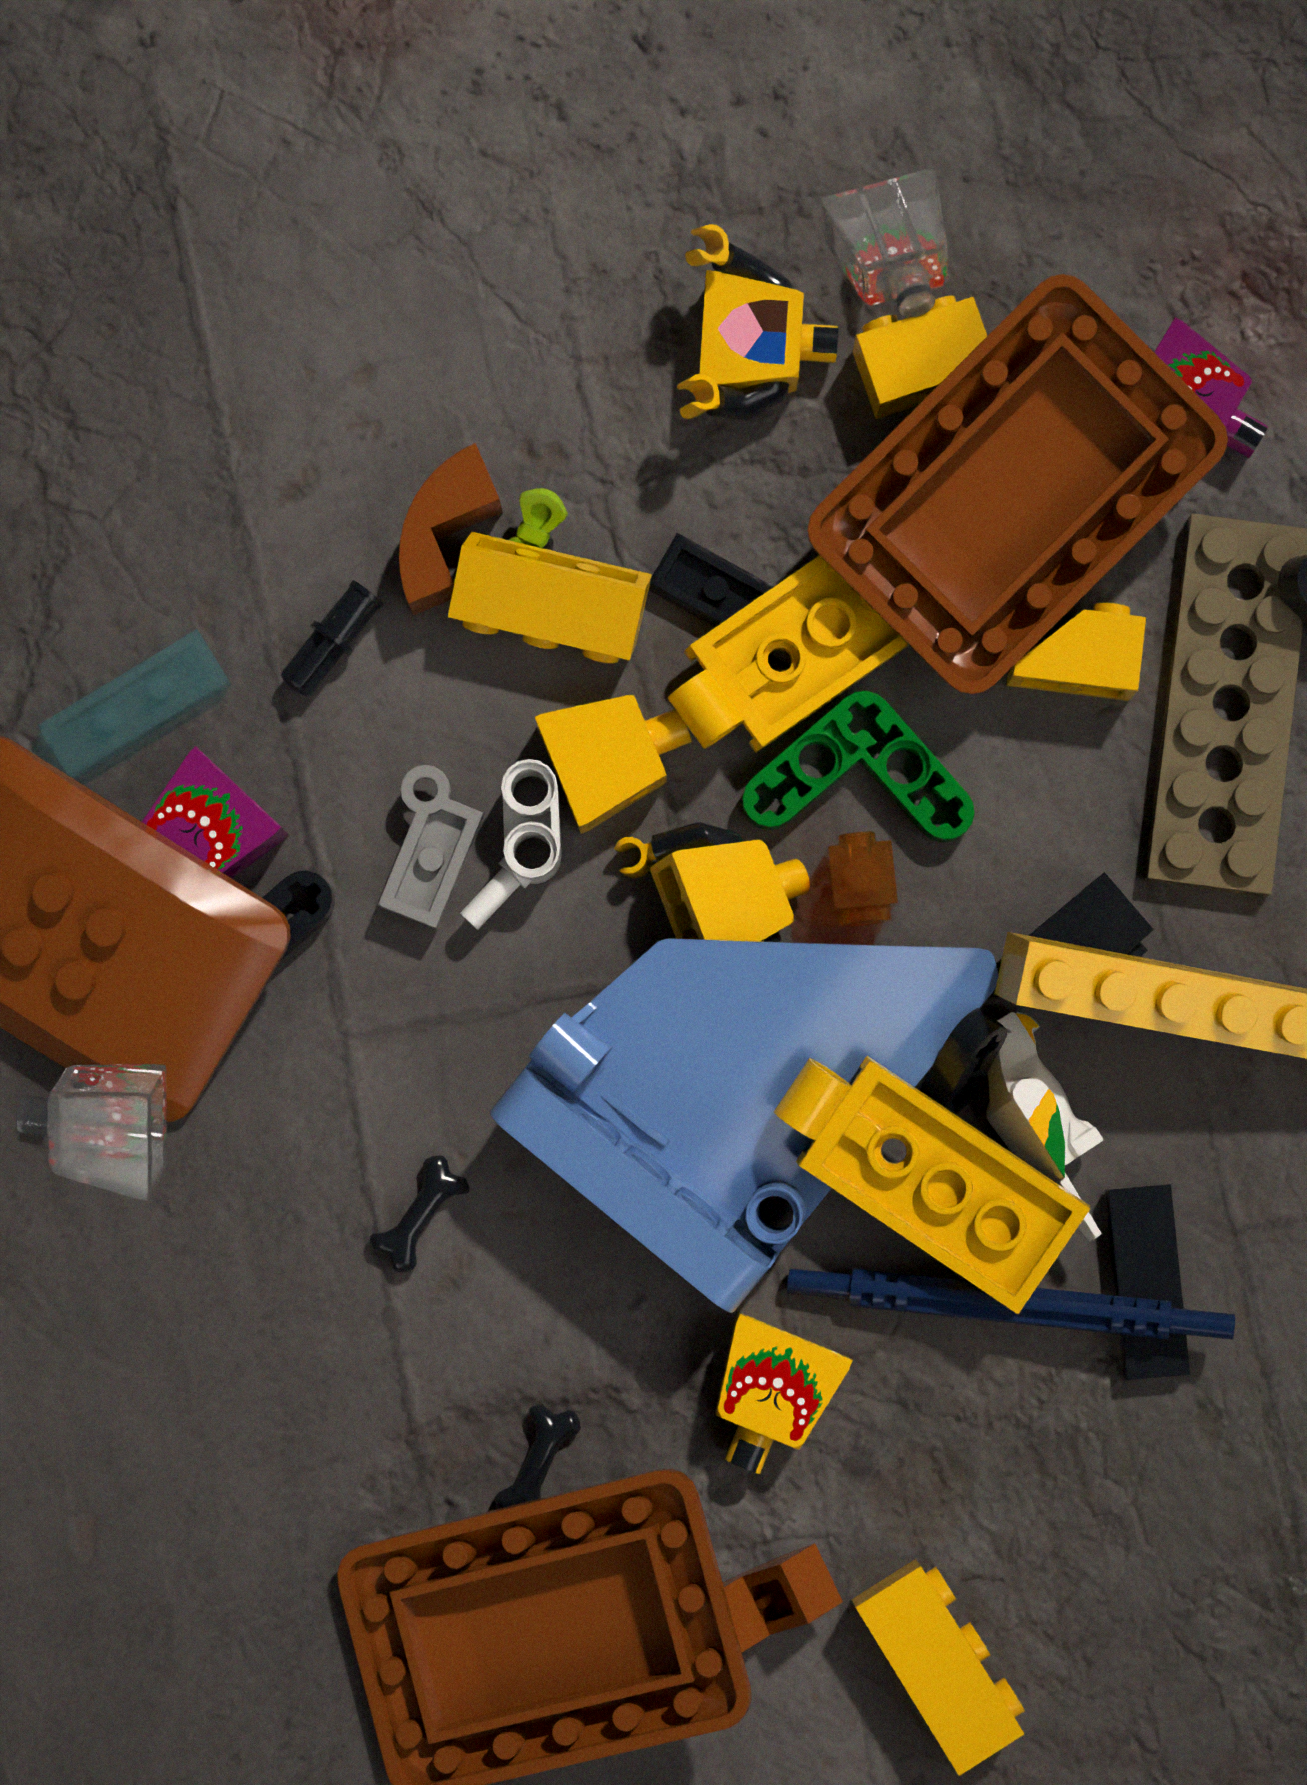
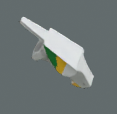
(1034, 1112)

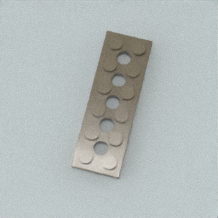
(1192, 728)

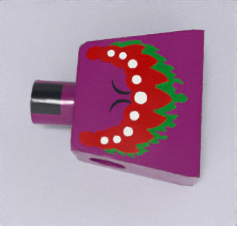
(1214, 380)
(213, 817)

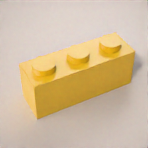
(549, 597)
(941, 1665)

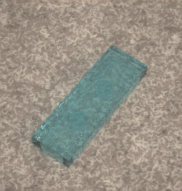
(134, 705)

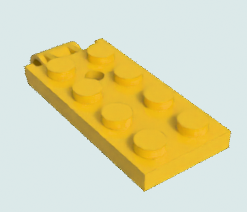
(831, 647)
(951, 1192)

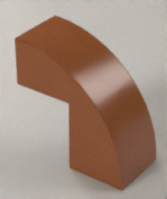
(448, 501)
(780, 1595)

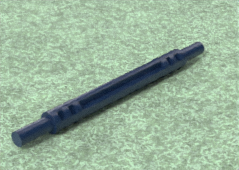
(1044, 1308)

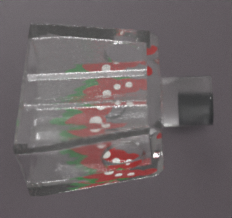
(890, 240)
(104, 1126)

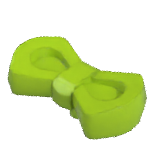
(541, 513)

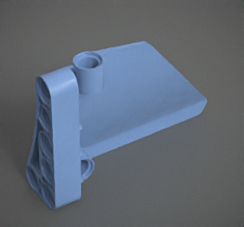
(674, 1072)

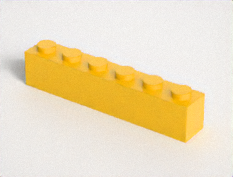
(1153, 995)

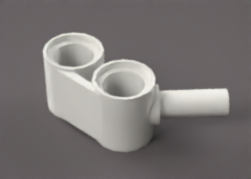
(521, 824)

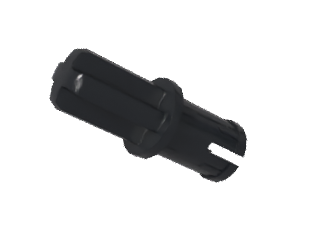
(331, 639)

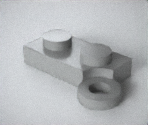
(431, 851)

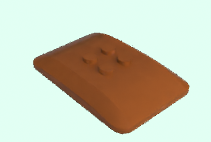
(1017, 484)
(121, 935)
(545, 1633)

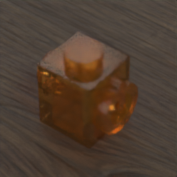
(861, 880)

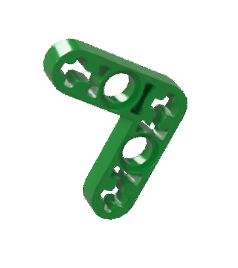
(848, 751)

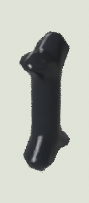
(402, 1239)
(549, 1434)

